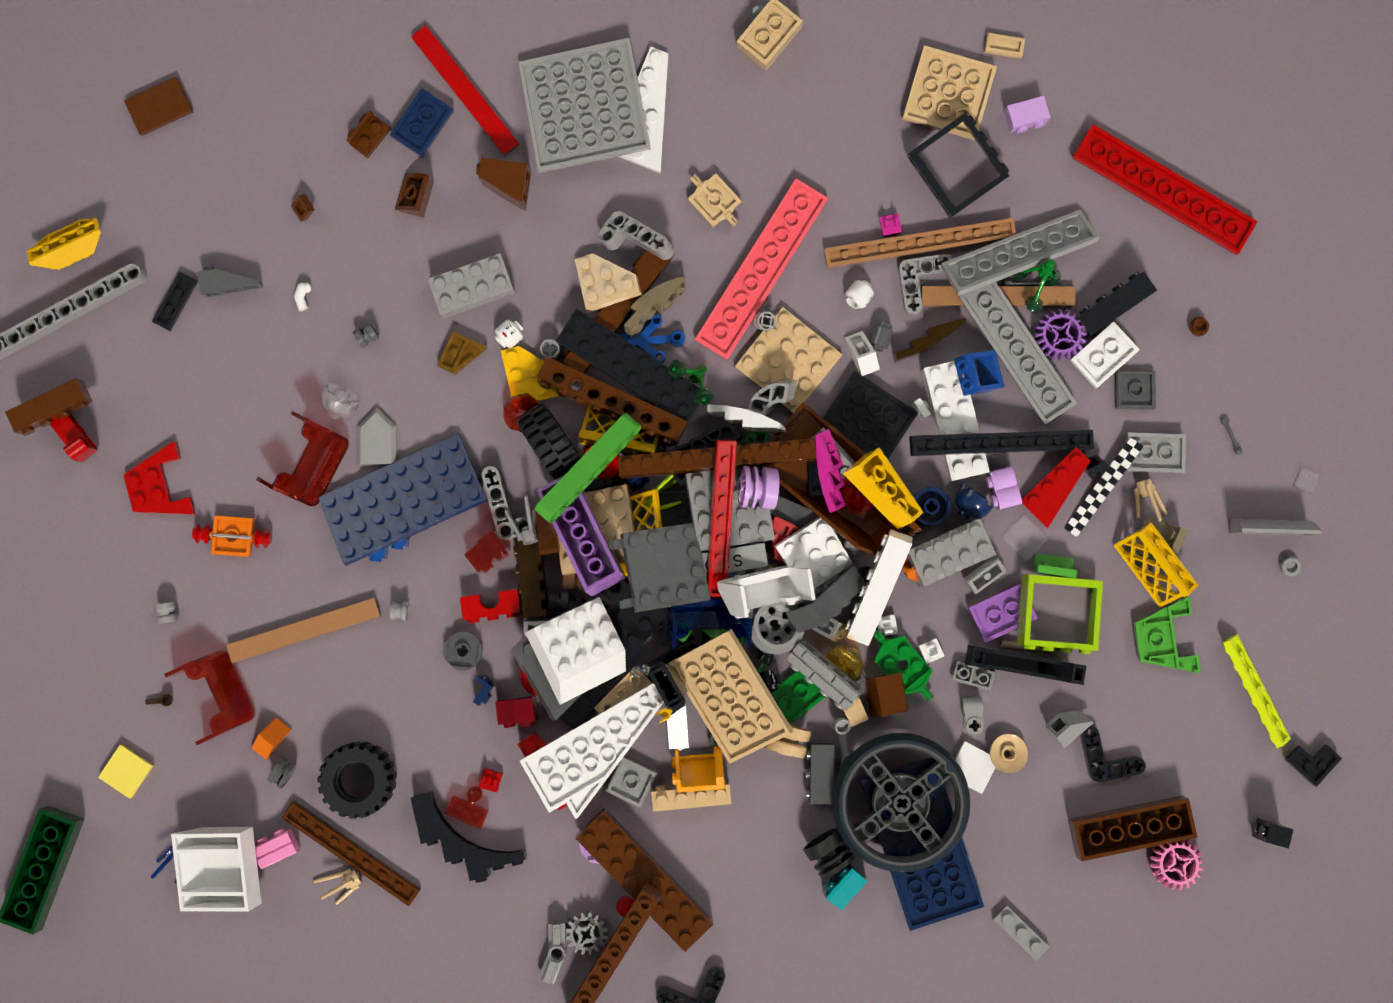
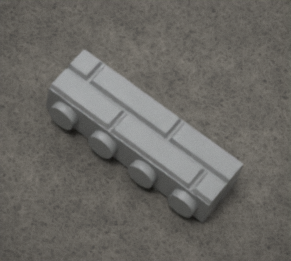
(825, 675)

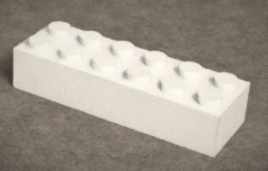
(953, 415)

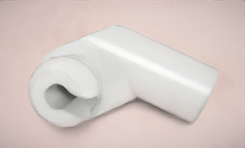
(301, 290)

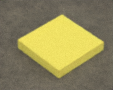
(126, 771)

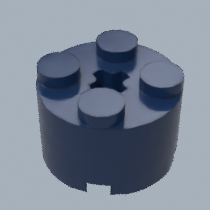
(941, 505)

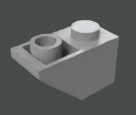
(1068, 726)

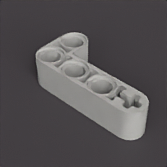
(623, 226)
(503, 501)

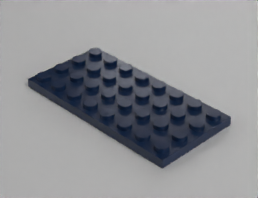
(402, 499)
(943, 888)

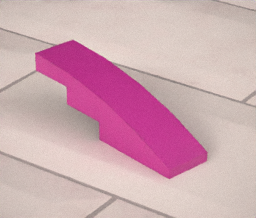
(828, 463)

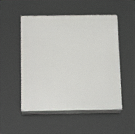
(975, 765)

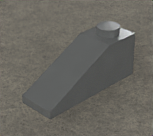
(220, 282)

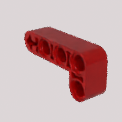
(77, 442)

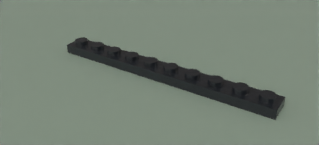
(1000, 442)

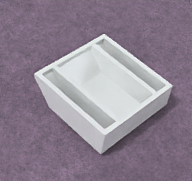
(578, 650)
(216, 869)

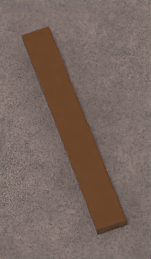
(351, 853)

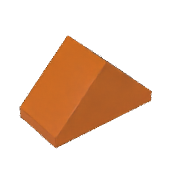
(270, 738)

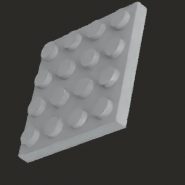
(747, 523)

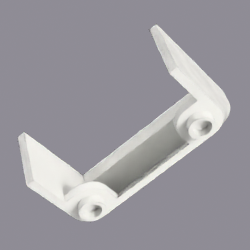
(766, 588)

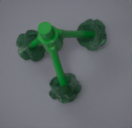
(1049, 277)
(678, 369)

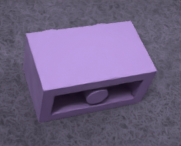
(1027, 114)

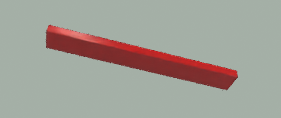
(465, 90)
(721, 514)

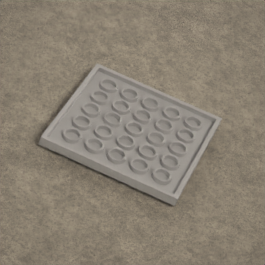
(584, 105)

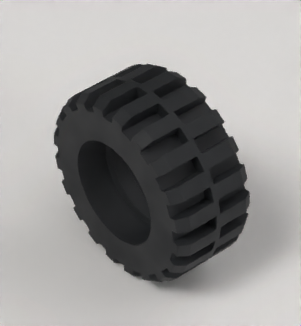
(548, 440)
(331, 779)

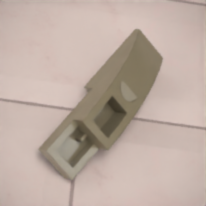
(657, 299)

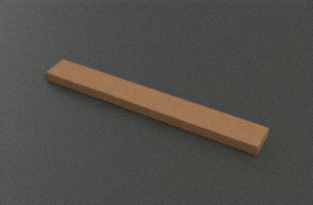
(1017, 295)
(303, 630)

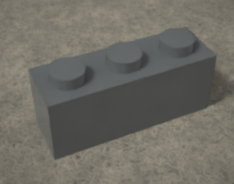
(820, 773)

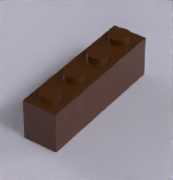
(49, 406)

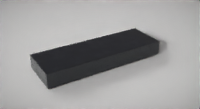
(175, 301)

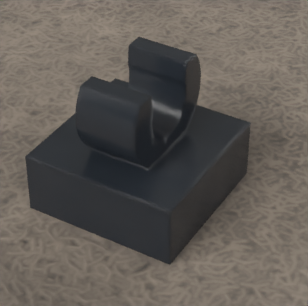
(1095, 466)

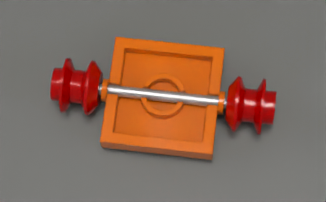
(232, 536)

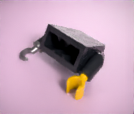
(668, 685)

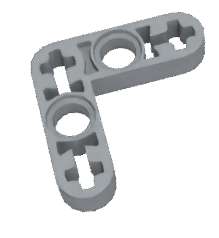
(917, 271)

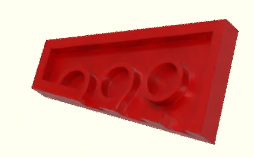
(1051, 492)

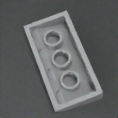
(1273, 527)

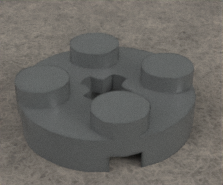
(470, 659)

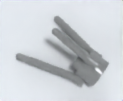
(528, 533)

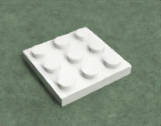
(817, 549)

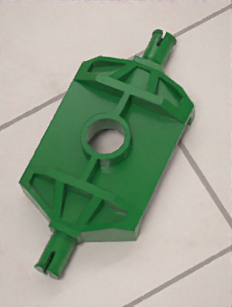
(917, 671)

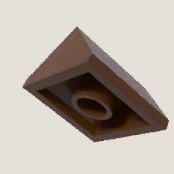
(415, 194)
(886, 694)

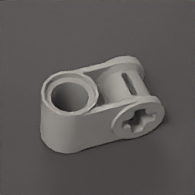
(972, 710)

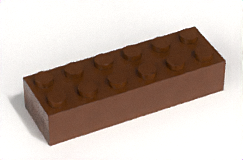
(1132, 828)

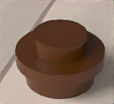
(1199, 326)

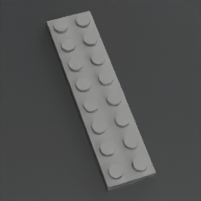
(1019, 252)
(1018, 351)

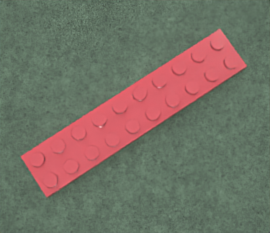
(761, 269)

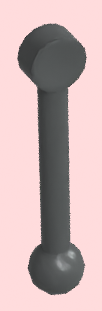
(1009, 283)
(1225, 421)

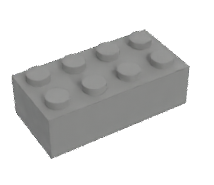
(471, 285)

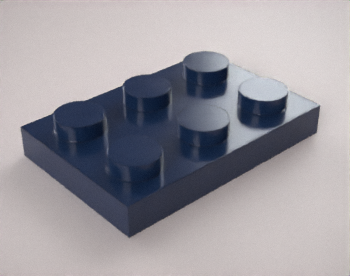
(422, 122)

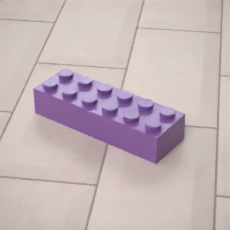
(586, 544)

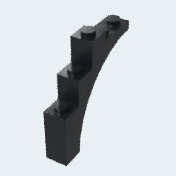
(478, 859)

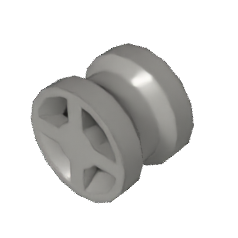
(399, 610)

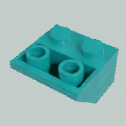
(844, 886)

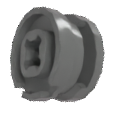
(281, 772)

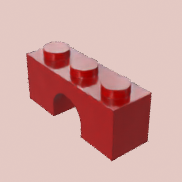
(474, 609)

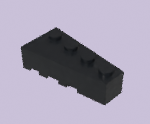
(1120, 301)
(706, 440)

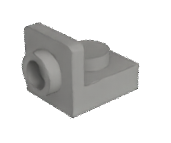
(833, 631)

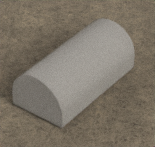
(984, 574)

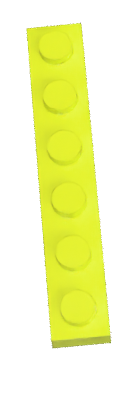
(1256, 690)

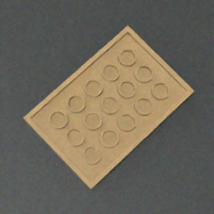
(731, 696)

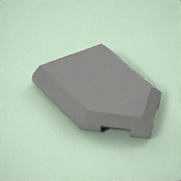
(376, 440)

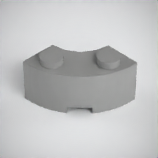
(766, 398)

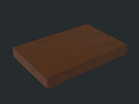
(158, 106)

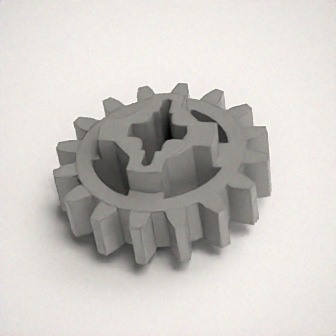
(580, 928)

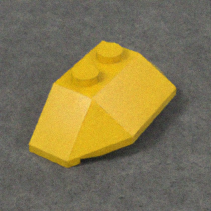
(66, 245)

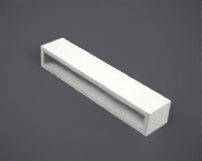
(879, 587)

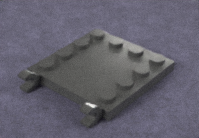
(663, 567)

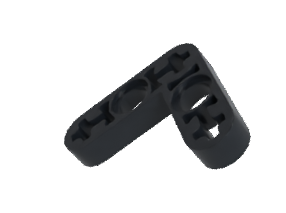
(1106, 767)
(709, 978)

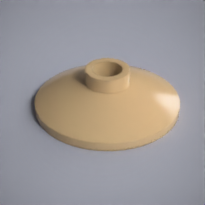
(1017, 753)

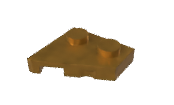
(459, 353)

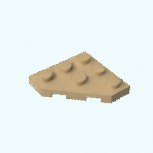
(604, 282)

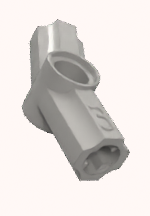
(557, 940)

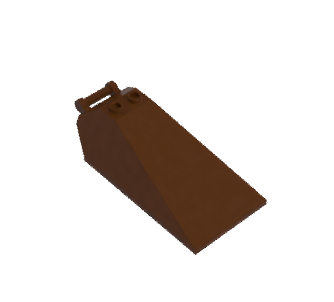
(862, 529)

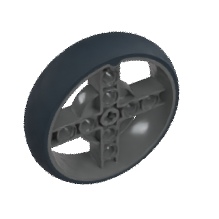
(944, 767)

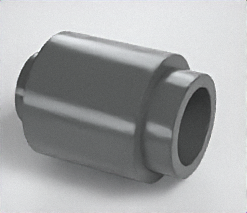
(881, 336)

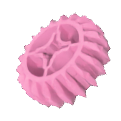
(1184, 877)

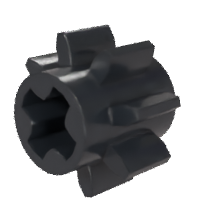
(771, 680)

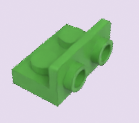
(1054, 566)

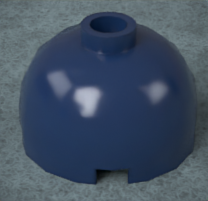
(972, 503)

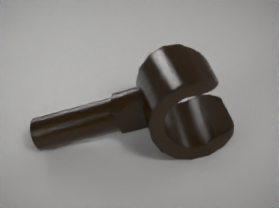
(159, 700)

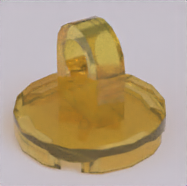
(846, 660)

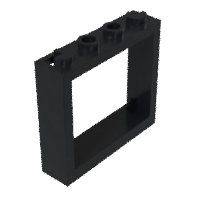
(931, 182)

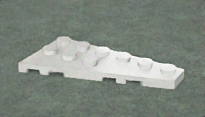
(652, 87)

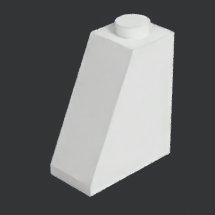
(678, 730)

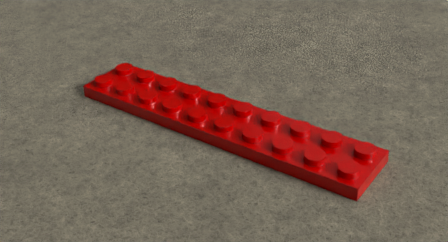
(1165, 189)

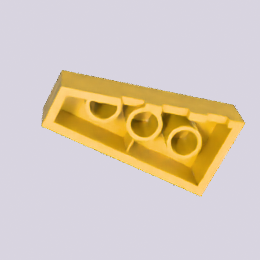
(884, 488)

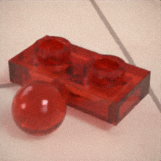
(467, 810)

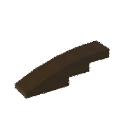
(934, 336)

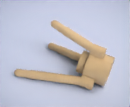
(1147, 488)
(351, 880)

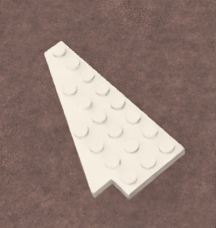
(582, 759)

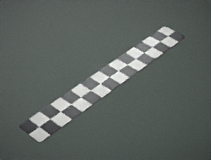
(1103, 487)

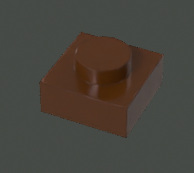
(302, 207)

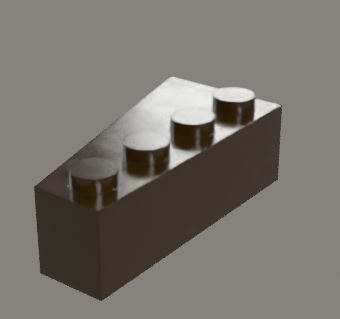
(532, 580)

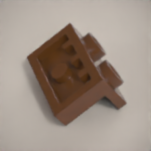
(368, 134)

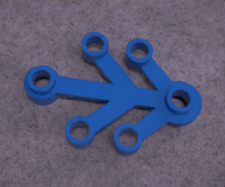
(645, 341)

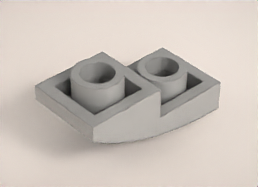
(974, 676)

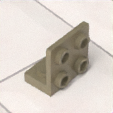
(1172, 535)

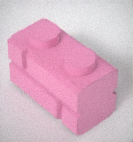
(276, 848)

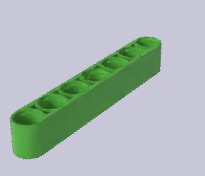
(588, 468)

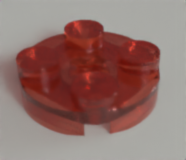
(514, 405)

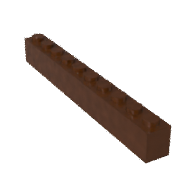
(703, 459)

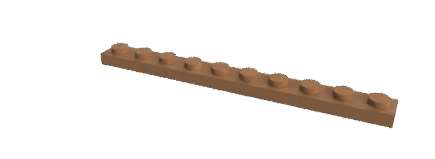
(919, 243)

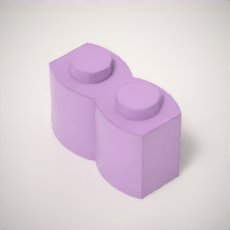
(1004, 488)

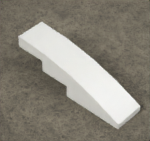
(750, 420)

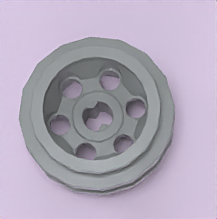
(767, 645)

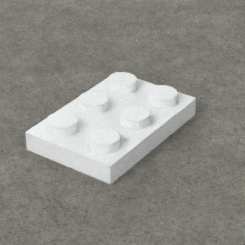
(1104, 355)

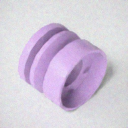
(755, 487)

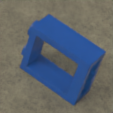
(988, 369)

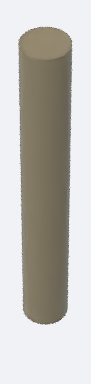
(1013, 645)

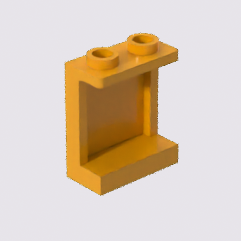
(698, 771)

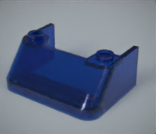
(706, 615)

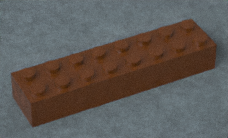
(633, 866)

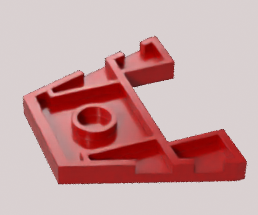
(148, 485)

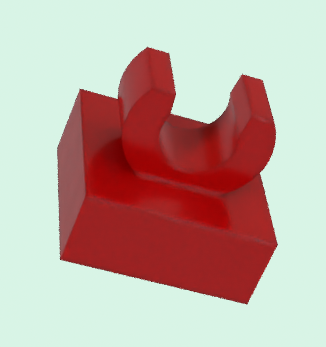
(490, 780)

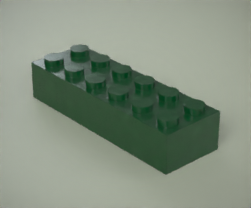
(40, 869)

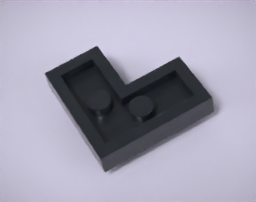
(1313, 768)

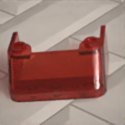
(315, 466)
(226, 689)

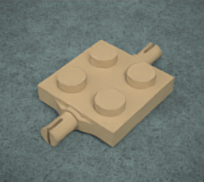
(714, 200)

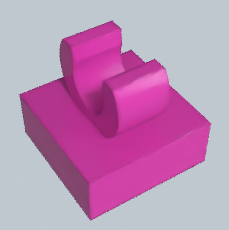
(890, 225)

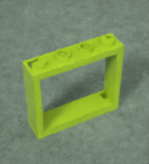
(1025, 613)

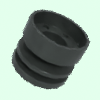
(831, 856)

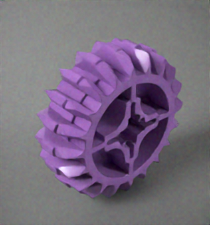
(1066, 337)

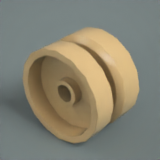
(788, 745)

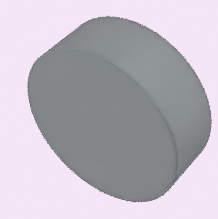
(1290, 566)

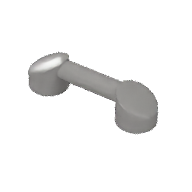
(842, 726)

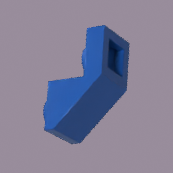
(383, 554)

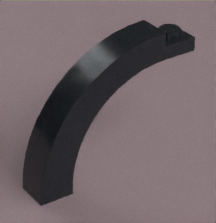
(1025, 664)

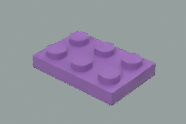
(998, 613)

